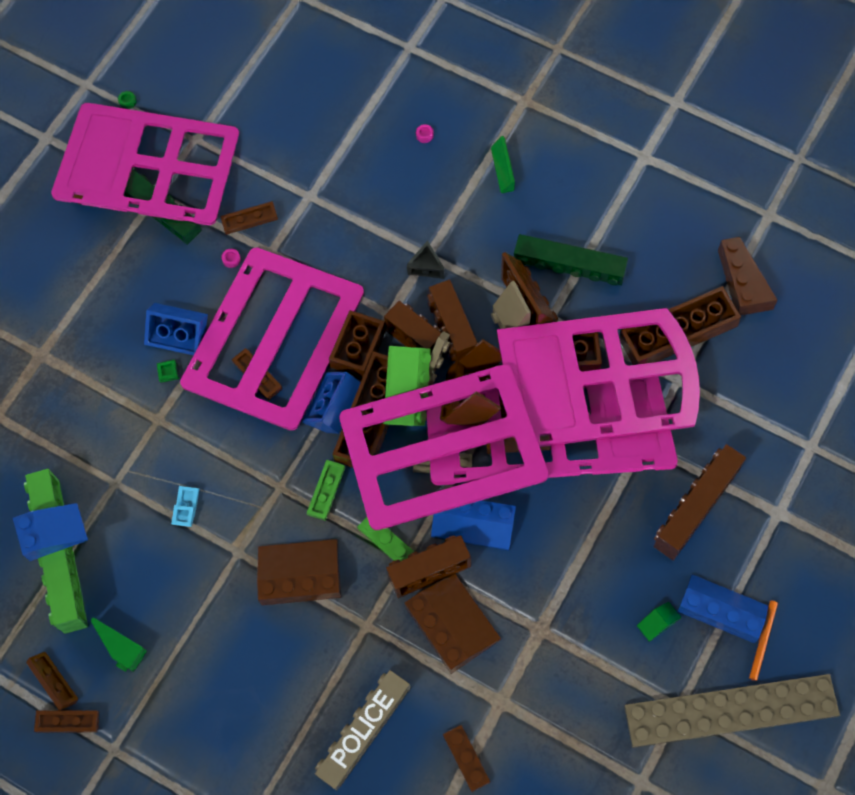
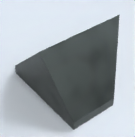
(425, 263)

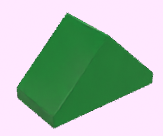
(658, 621)

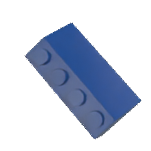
(478, 524)
(723, 609)

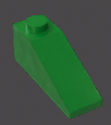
(122, 650)

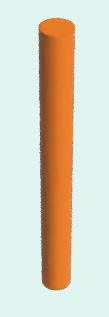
(763, 641)

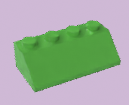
(407, 372)

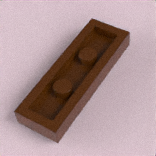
(249, 218)
(269, 385)
(52, 680)
(66, 722)
(466, 758)

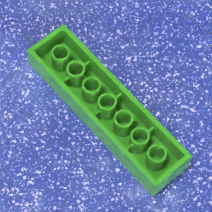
(60, 567)

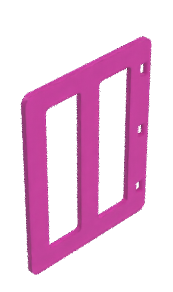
(243, 396)
(369, 467)

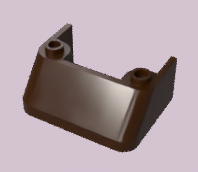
(476, 408)

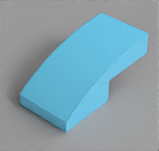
(186, 506)

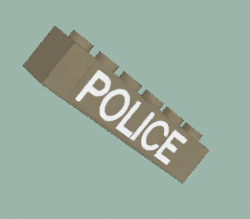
(363, 730)

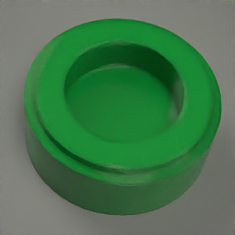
(127, 100)

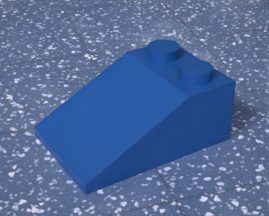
(49, 530)

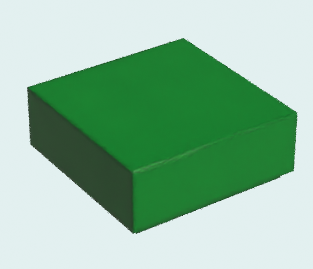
(167, 371)

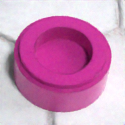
(424, 133)
(231, 258)

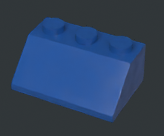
(174, 328)
(332, 397)

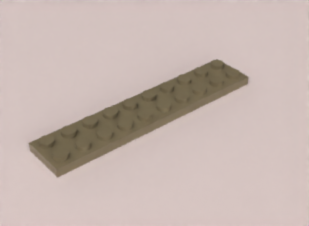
(731, 710)

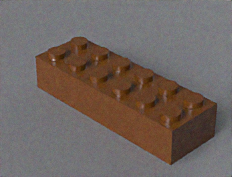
(699, 319)
(371, 389)
(701, 499)

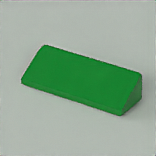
(503, 165)

